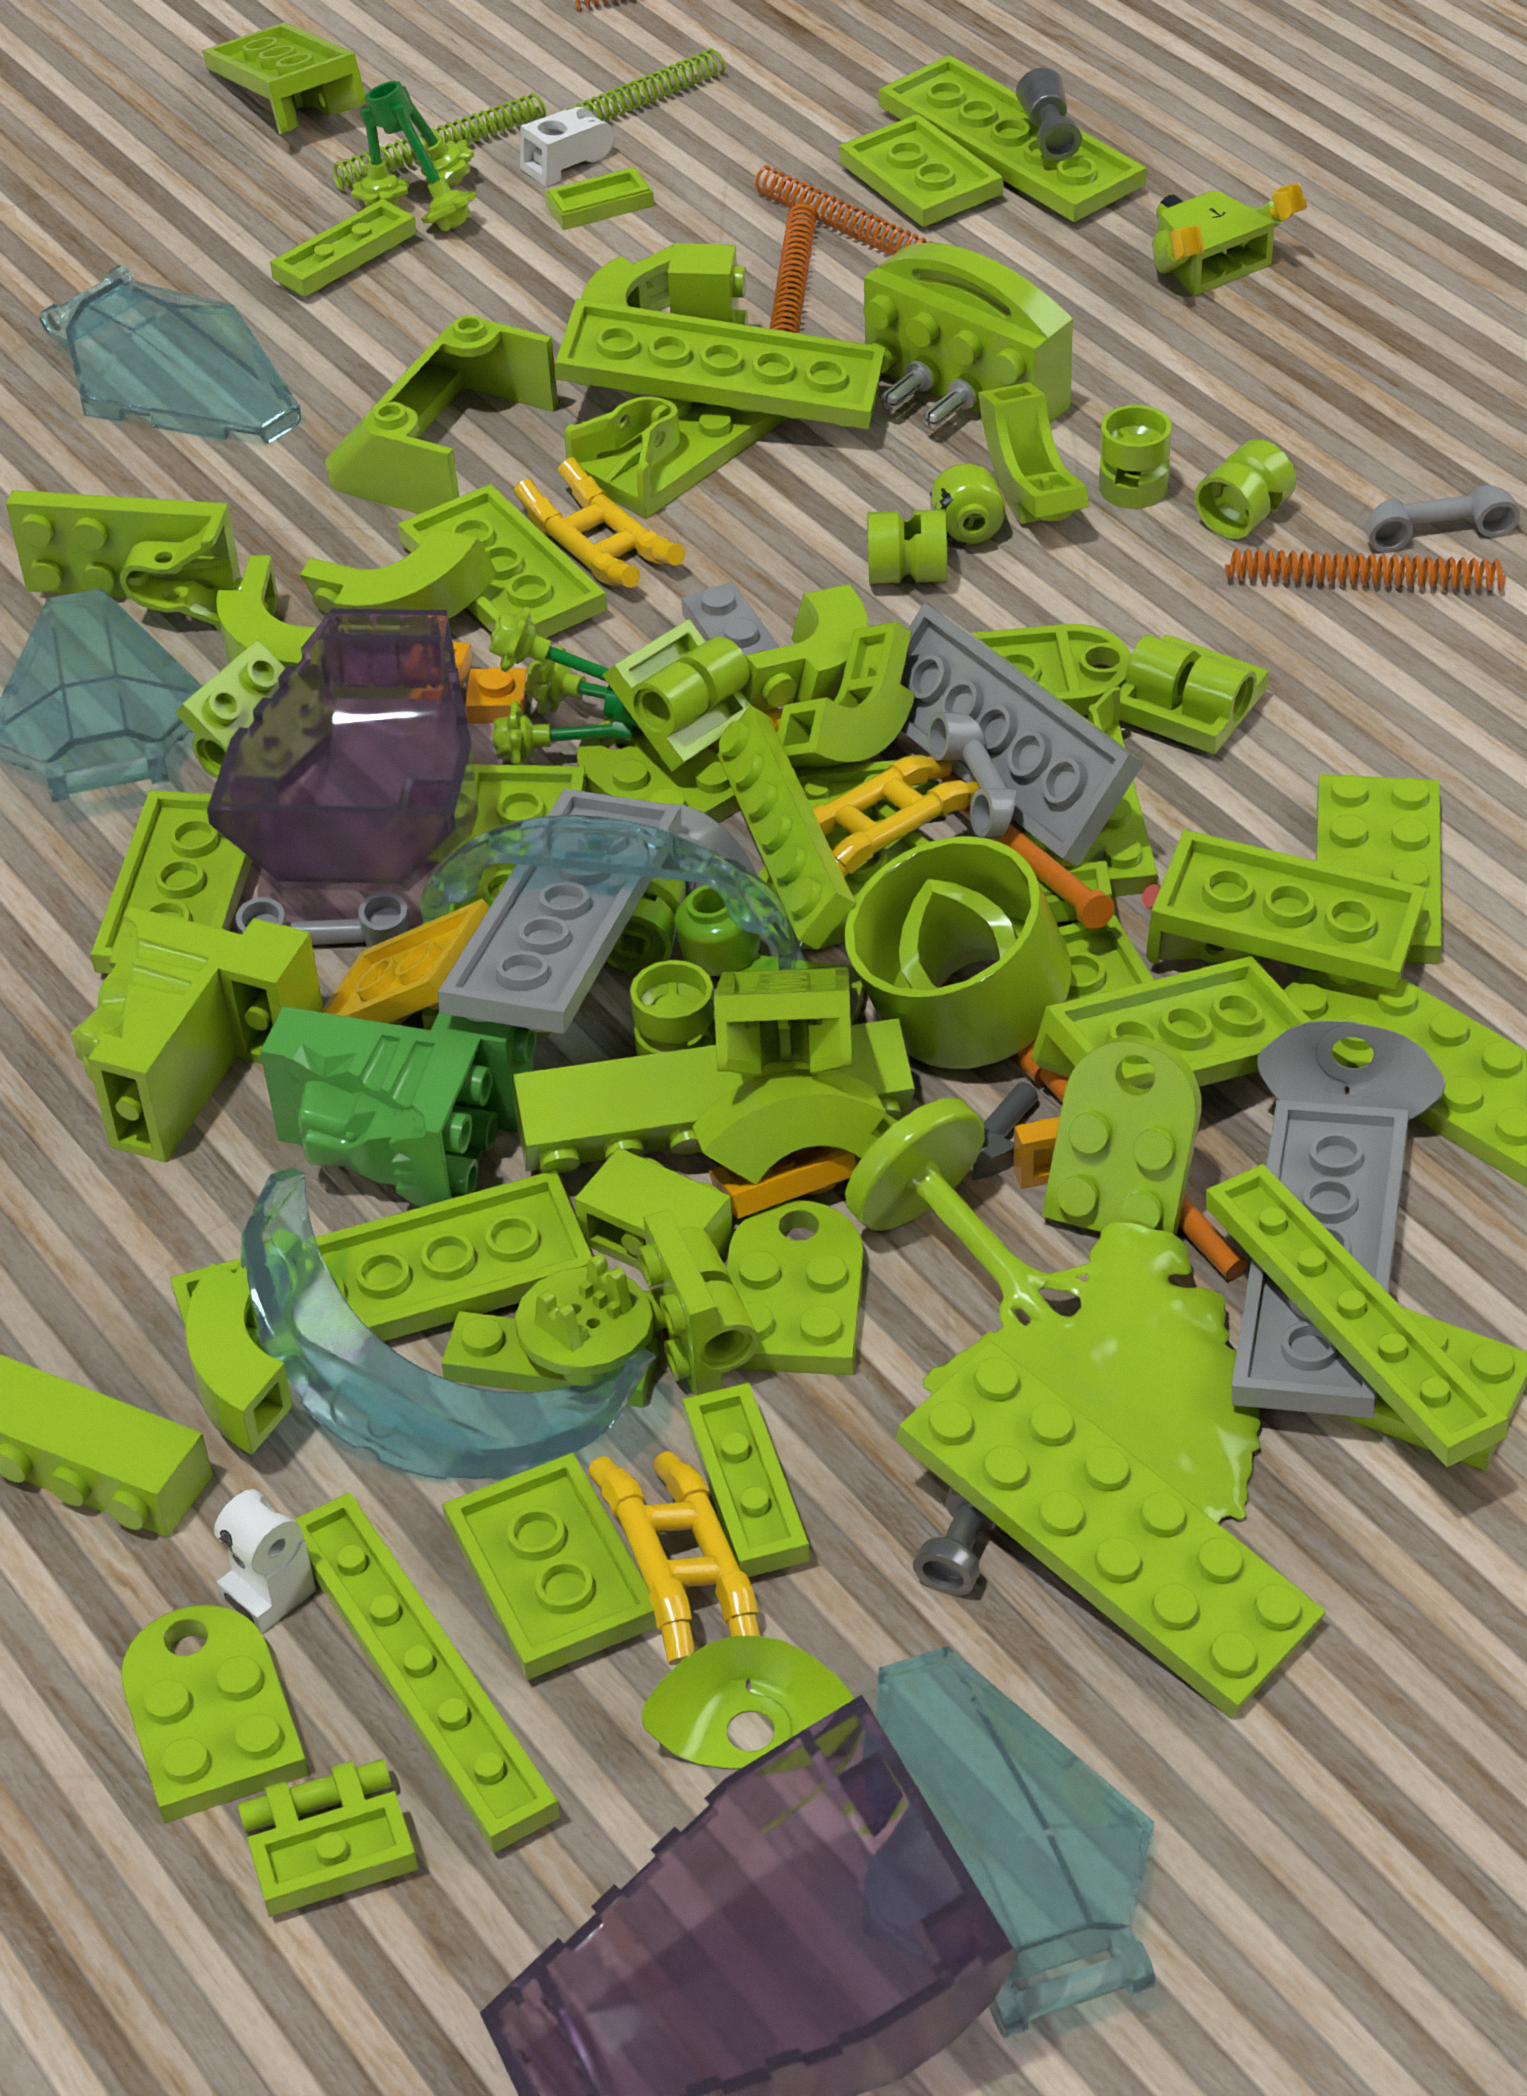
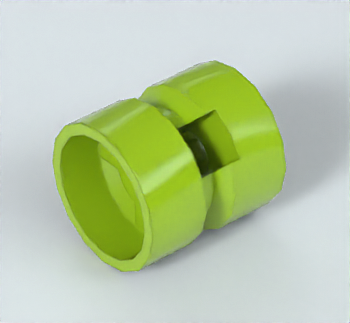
(1134, 456)
(1245, 489)
(907, 546)
(651, 928)
(672, 1008)

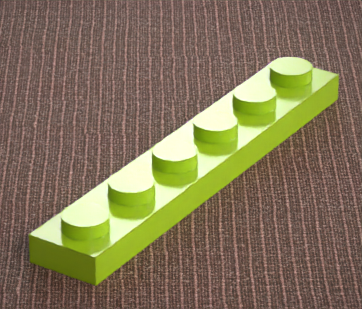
(784, 828)
(1357, 1316)
(426, 1675)

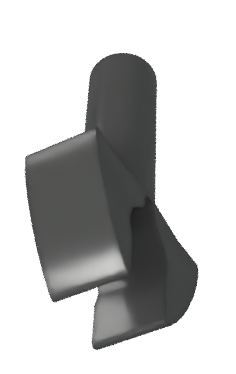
(1000, 1151)

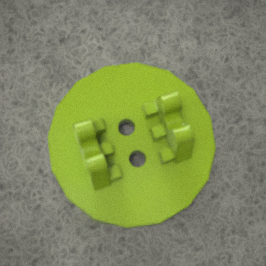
(584, 1321)

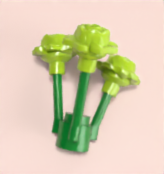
(444, 166)
(548, 683)

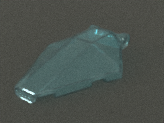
(170, 359)
(92, 698)
(1033, 1827)

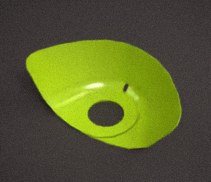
(709, 1689)

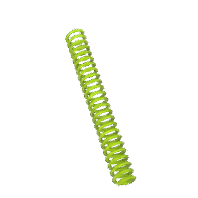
(605, 104)
(497, 124)

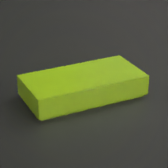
(599, 198)

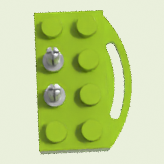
(964, 328)

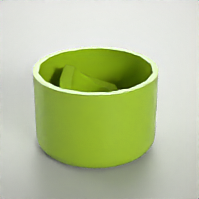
(949, 909)

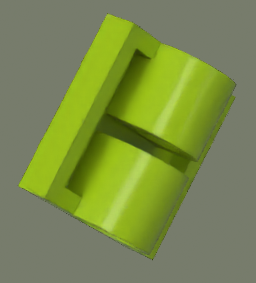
(682, 690)
(1188, 691)
(228, 703)
(694, 1304)

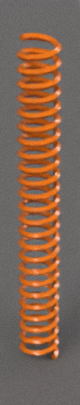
(777, 197)
(785, 266)
(1331, 567)

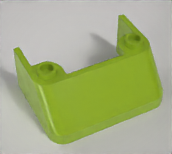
(383, 453)

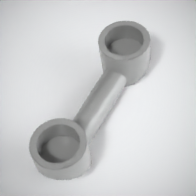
(1489, 506)
(961, 738)
(380, 919)

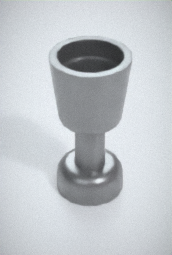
(1045, 103)
(948, 1561)

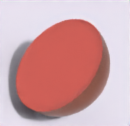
(1150, 895)

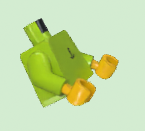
(1218, 237)

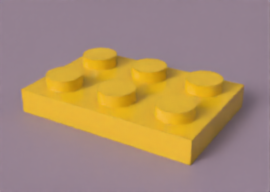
(407, 970)

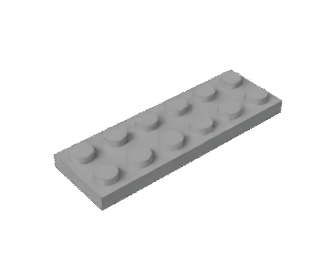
(1055, 758)
(549, 931)
(1349, 1176)

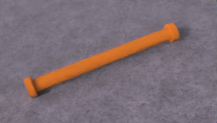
(1092, 906)

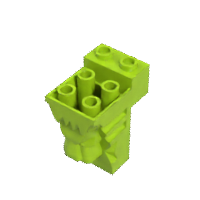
(180, 1015)

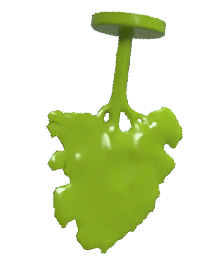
(1133, 1358)

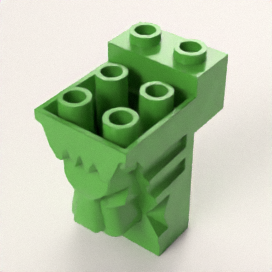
(395, 1097)

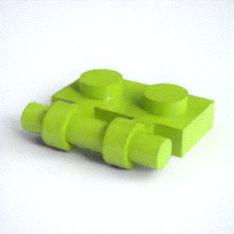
(331, 1850)

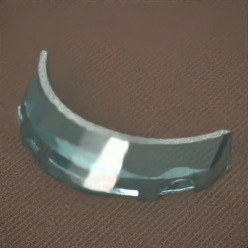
(614, 848)
(382, 1399)

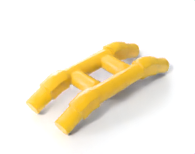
(596, 510)
(895, 787)
(669, 1577)

